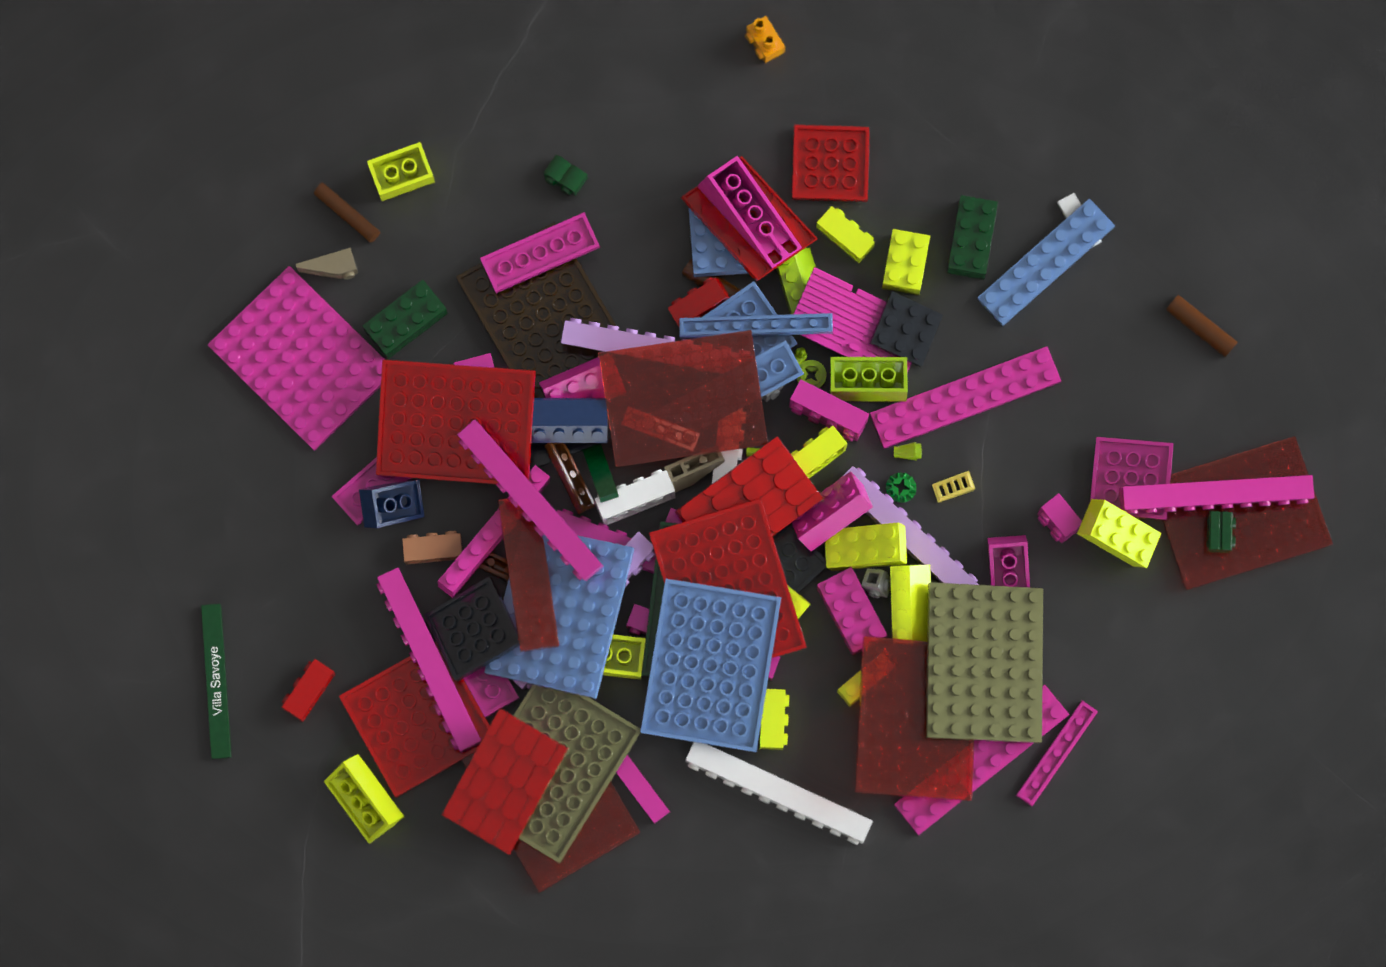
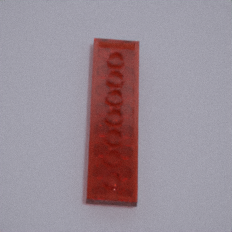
(528, 580)

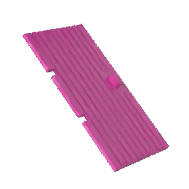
(853, 315)

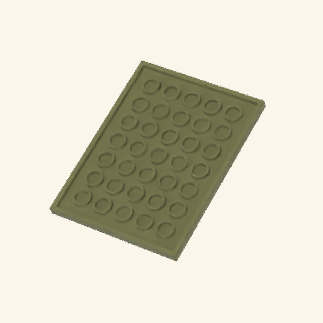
(984, 663)
(596, 748)

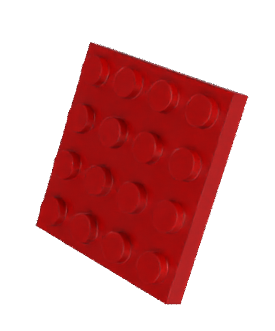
(830, 163)

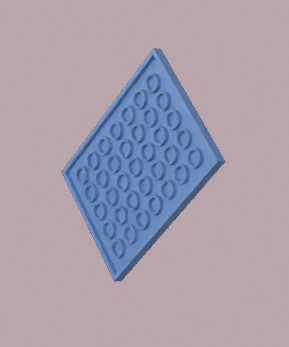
(584, 623)
(711, 665)

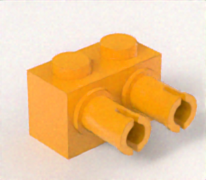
(765, 39)

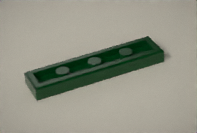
(600, 473)

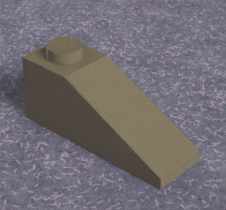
(333, 265)
(692, 469)

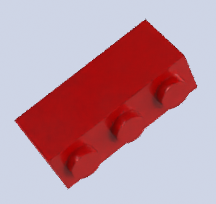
(699, 300)
(308, 689)

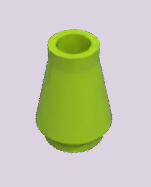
(908, 451)

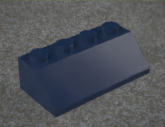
(569, 420)

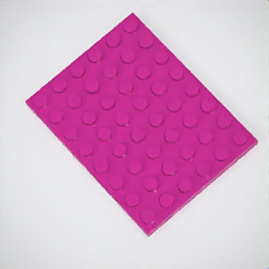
(300, 358)

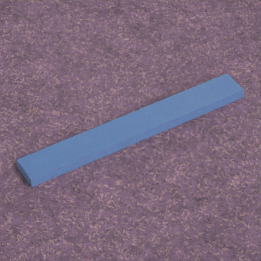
(759, 325)

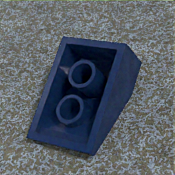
(391, 503)

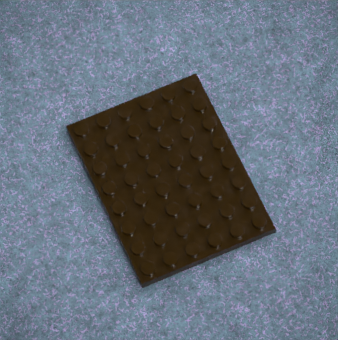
(531, 316)

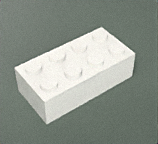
(637, 497)

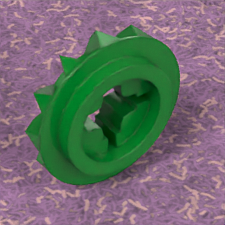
(905, 495)

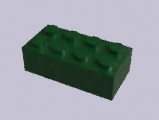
(972, 237)
(405, 319)

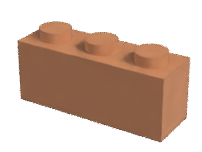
(432, 547)

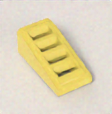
(951, 480)

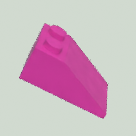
(1009, 561)

